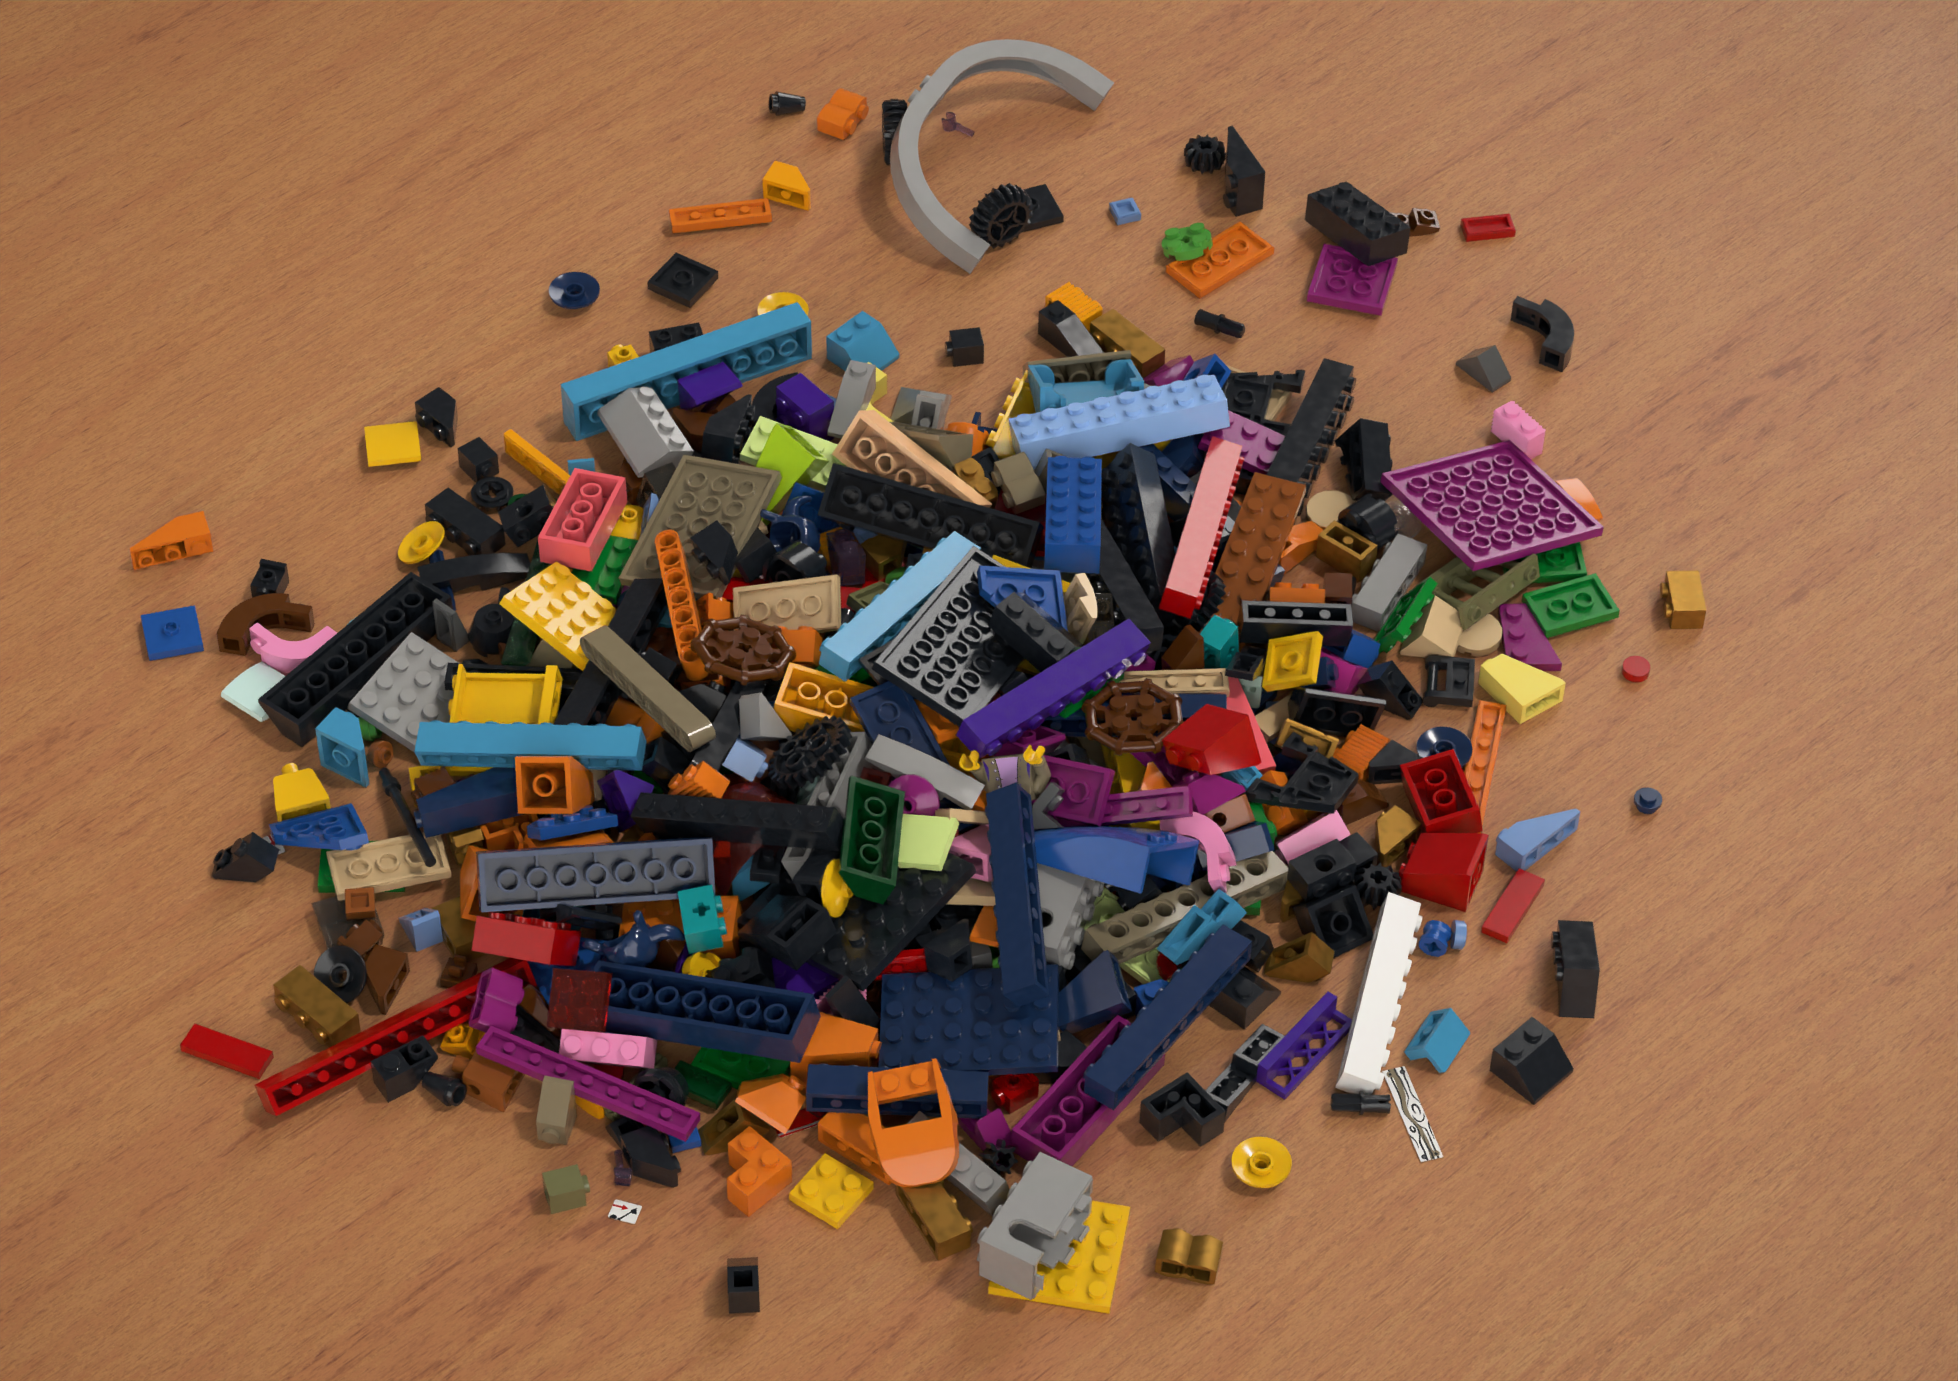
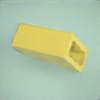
(1520, 687)

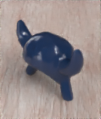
(792, 526)
(636, 946)

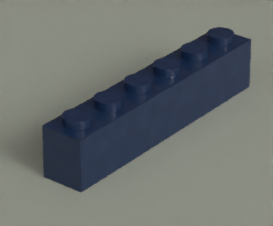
(846, 1091)

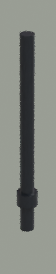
(393, 789)

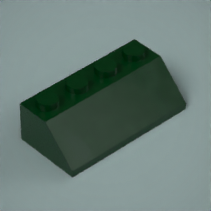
(871, 839)

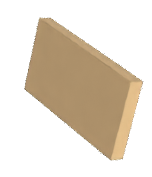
(792, 603)
(386, 865)

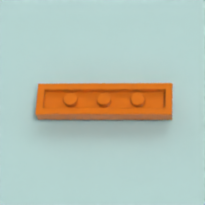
(720, 215)

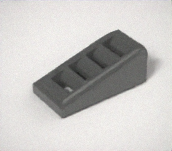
(449, 626)

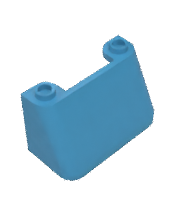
(1119, 378)

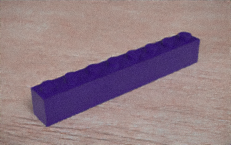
(1054, 689)

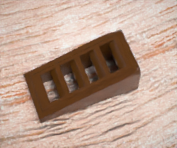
(537, 1007)

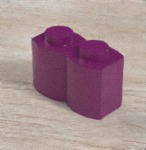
(496, 1001)

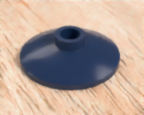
(574, 290)
(1444, 739)

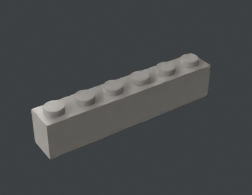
(832, 791)

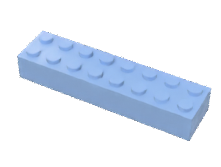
(1122, 419)

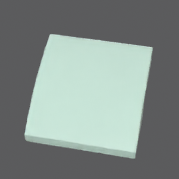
(249, 687)

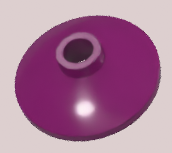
(918, 792)

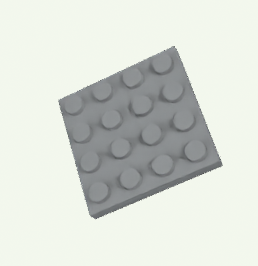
(406, 691)

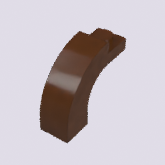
(270, 612)

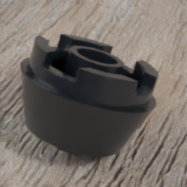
(489, 628)
(665, 1083)

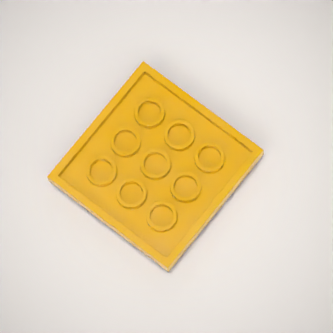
(559, 610)
(1093, 1269)

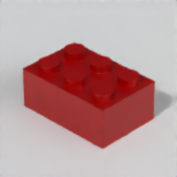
(1441, 794)
(526, 939)

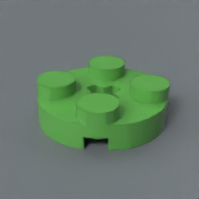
(1186, 242)

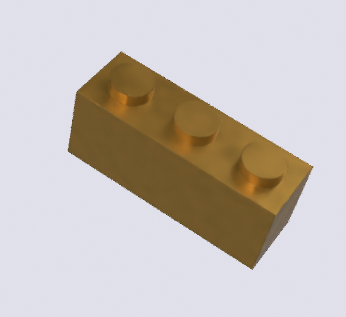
(1118, 334)
(316, 1007)
(937, 1218)

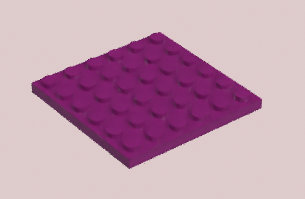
(1491, 505)

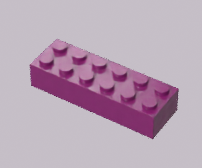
(1065, 1117)

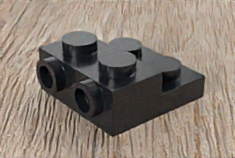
(750, 968)

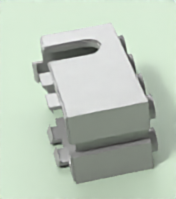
(1065, 908)
(1035, 1225)

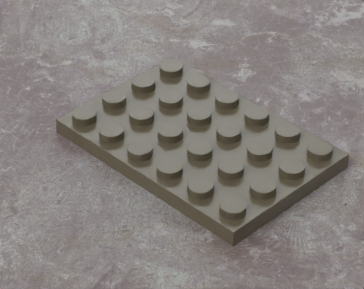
(694, 499)

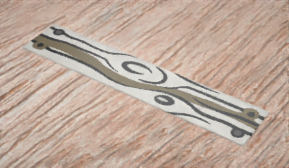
(1412, 1114)

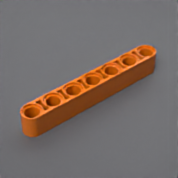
(680, 601)

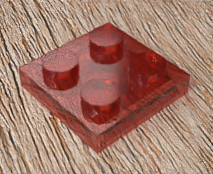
(579, 1000)

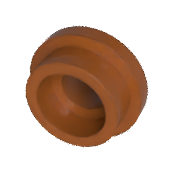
(380, 753)

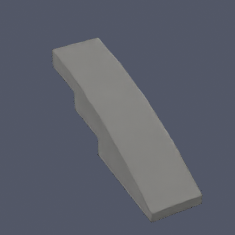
(902, 760)

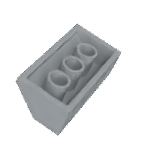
(644, 430)

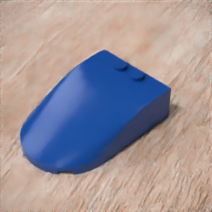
(1118, 854)

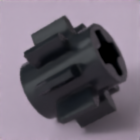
(1006, 1158)

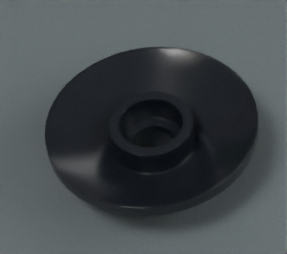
(330, 971)

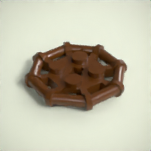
(743, 649)
(1132, 735)

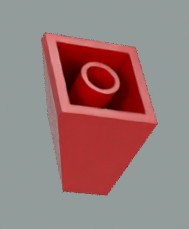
(1213, 742)
(1445, 867)

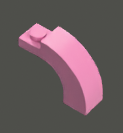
(284, 654)
(1212, 842)

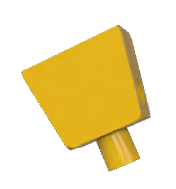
(298, 793)

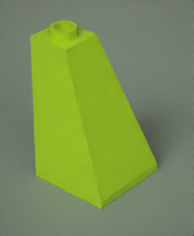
(795, 460)

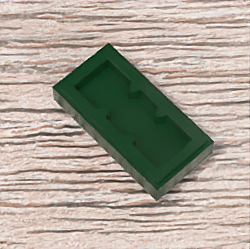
(704, 1086)

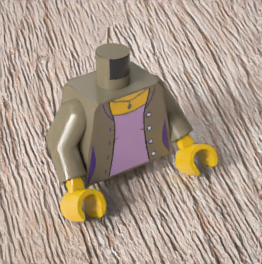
(995, 772)

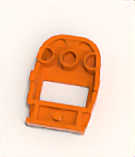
(920, 1150)

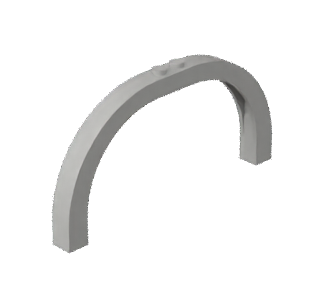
(1009, 55)

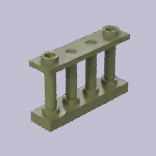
(1483, 601)

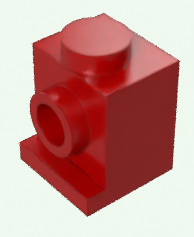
(1015, 1090)

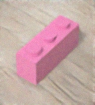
(608, 1048)

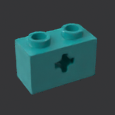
(1219, 642)
(701, 919)

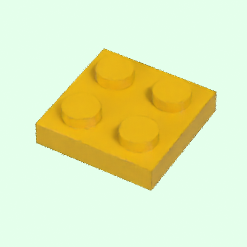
(1292, 661)
(831, 1191)

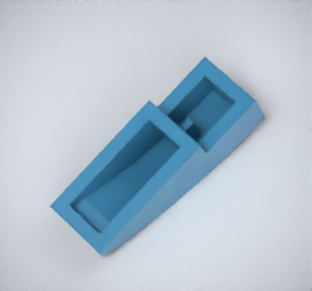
(1198, 924)

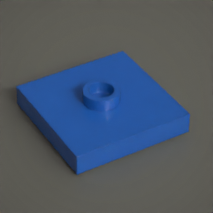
(172, 633)

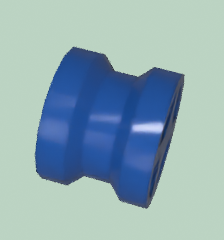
(1435, 938)

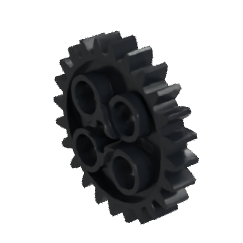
(1212, 598)
(809, 752)

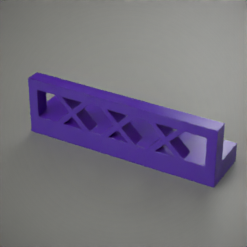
(1296, 1039)

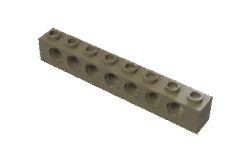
(1151, 922)

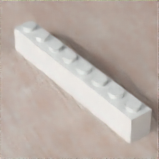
(1378, 995)

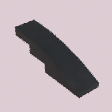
(472, 570)

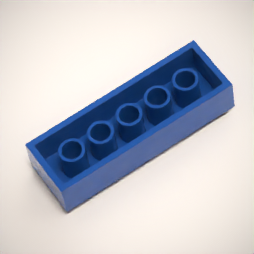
(1073, 515)

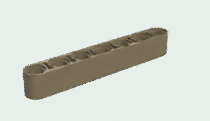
(647, 688)

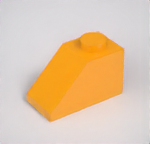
(786, 185)

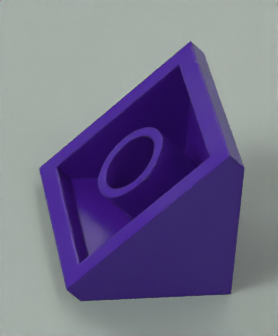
(706, 385)
(621, 795)

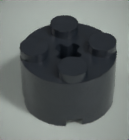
(1370, 519)
(794, 563)

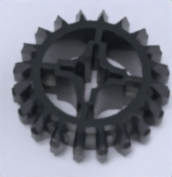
(891, 115)
(1002, 215)

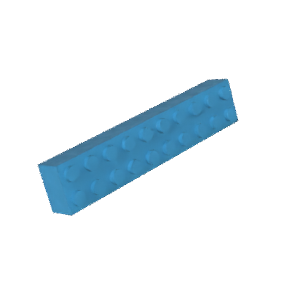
(747, 348)

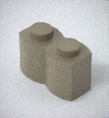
(1018, 482)

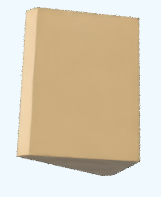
(1435, 632)

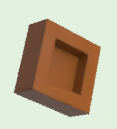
(360, 903)

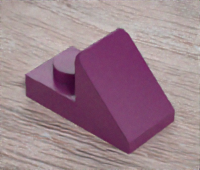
(987, 1129)

